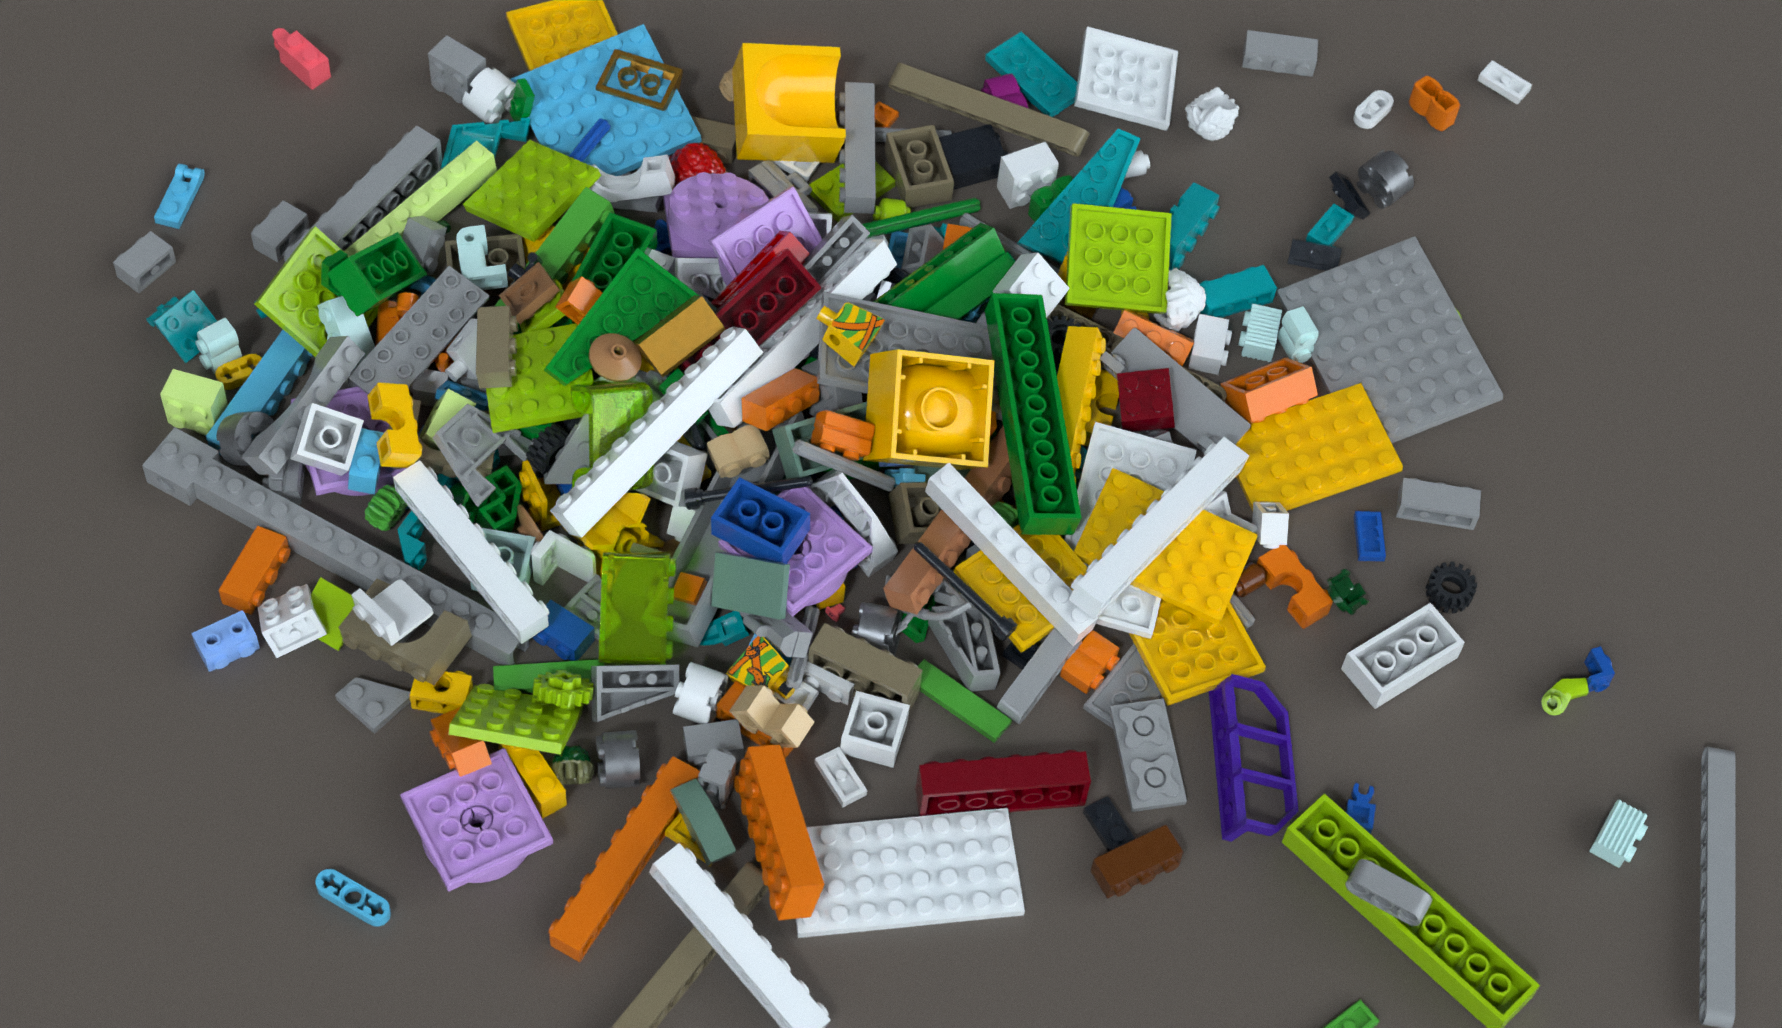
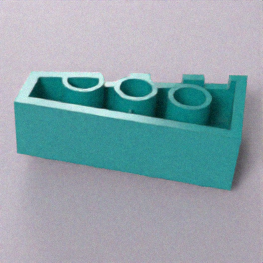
(1190, 220)

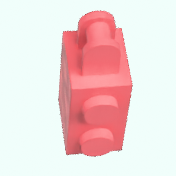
(301, 57)

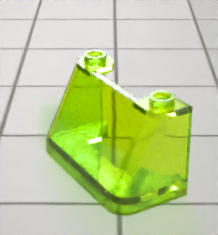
(611, 413)

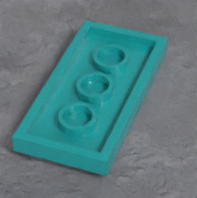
(1036, 73)

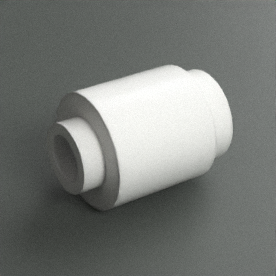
(1138, 165)

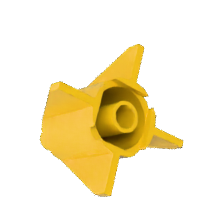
(620, 528)

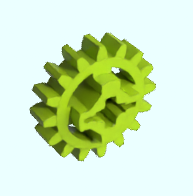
(563, 689)

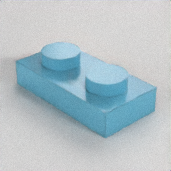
(905, 475)

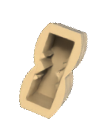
(738, 451)

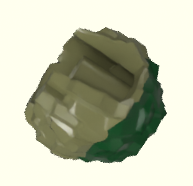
(573, 766)

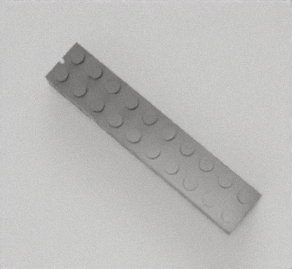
(698, 546)

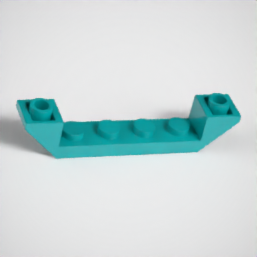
(412, 528)

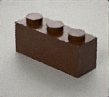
(1137, 862)

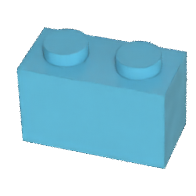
(365, 463)

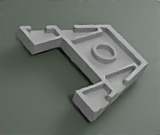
(469, 441)

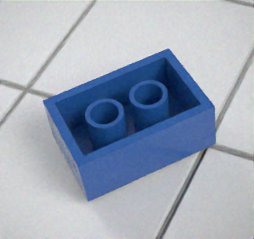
(760, 522)

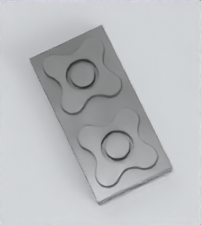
(1147, 755)

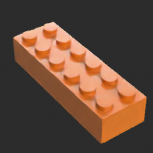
(779, 832)

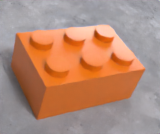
(1270, 389)

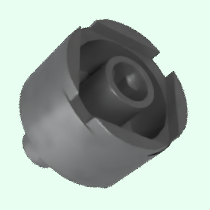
(1385, 178)
(238, 432)
(878, 626)
(619, 758)

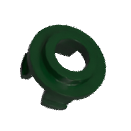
(1345, 593)

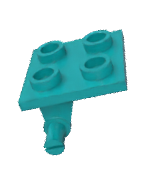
(181, 321)

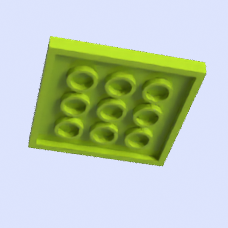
(531, 190)
(1118, 258)
(297, 290)
(534, 394)
(514, 719)

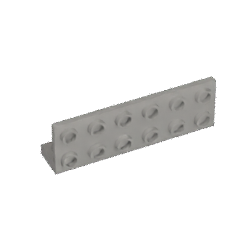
(421, 333)
(1197, 410)

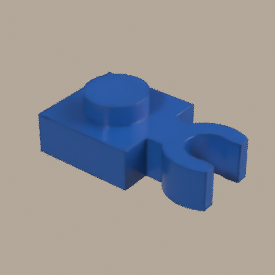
(1361, 809)

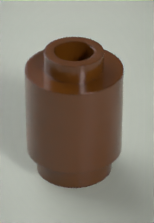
(1251, 579)

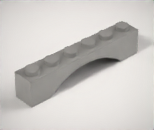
(331, 369)

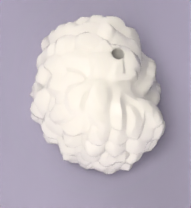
(1212, 114)
(1183, 301)

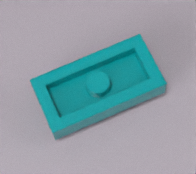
(1330, 226)

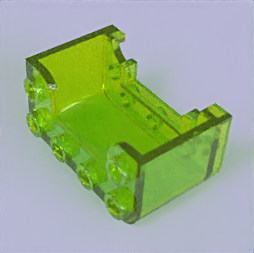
(636, 607)

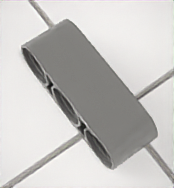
(1388, 892)

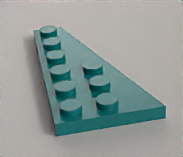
(1094, 185)

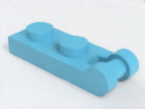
(179, 196)

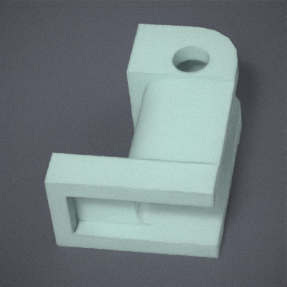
(473, 266)

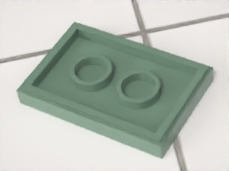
(750, 585)

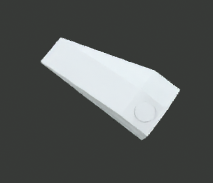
(700, 275)

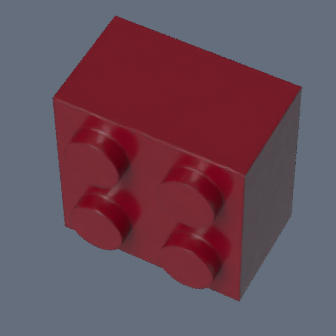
(1146, 400)

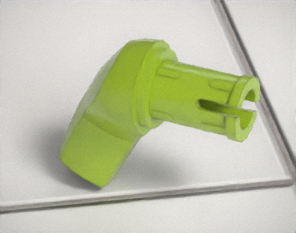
(1558, 697)

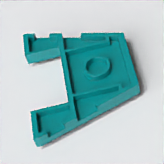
(486, 134)

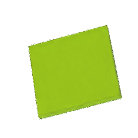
(332, 607)

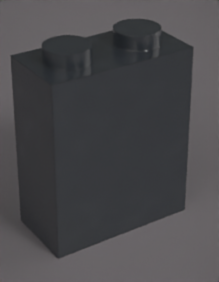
(973, 155)

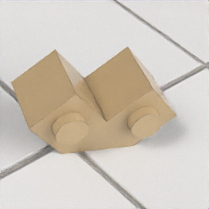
(761, 711)

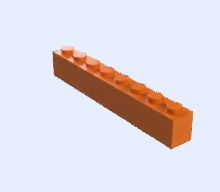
(621, 863)

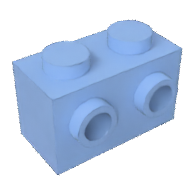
(226, 641)

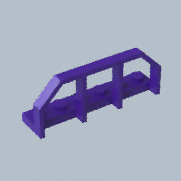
(1228, 760)

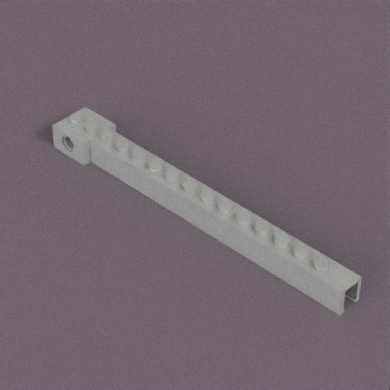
(195, 471)

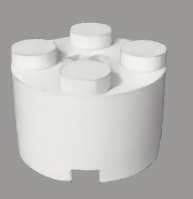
(489, 95)
(700, 693)

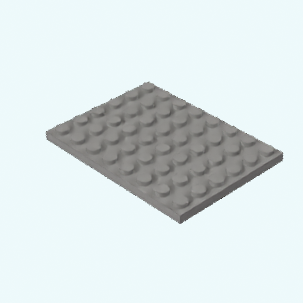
(1398, 336)

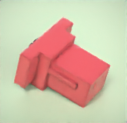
(835, 611)

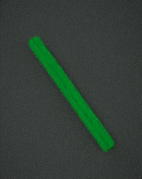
(922, 217)

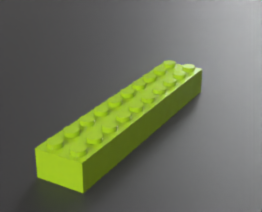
(1443, 942)

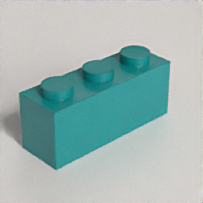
(1238, 291)

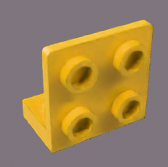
(539, 497)

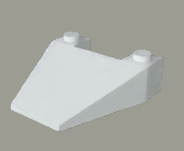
(836, 489)

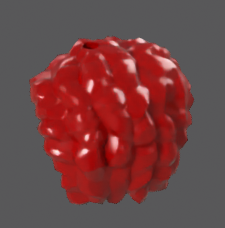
(693, 160)

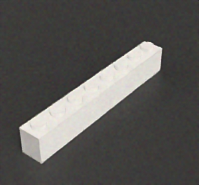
(471, 551)
(1009, 553)
(736, 941)

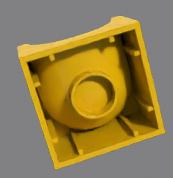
(786, 103)
(929, 409)

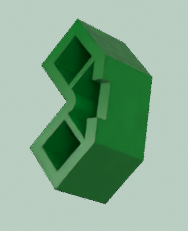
(503, 502)

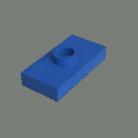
(1369, 536)

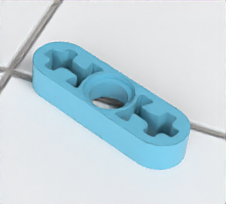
(331, 894)

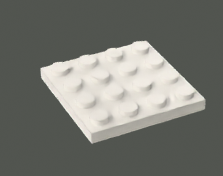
(1126, 78)

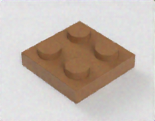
(529, 293)

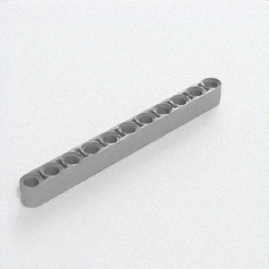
(1717, 889)

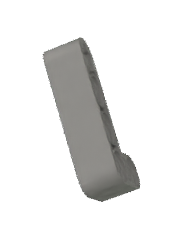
(1036, 676)

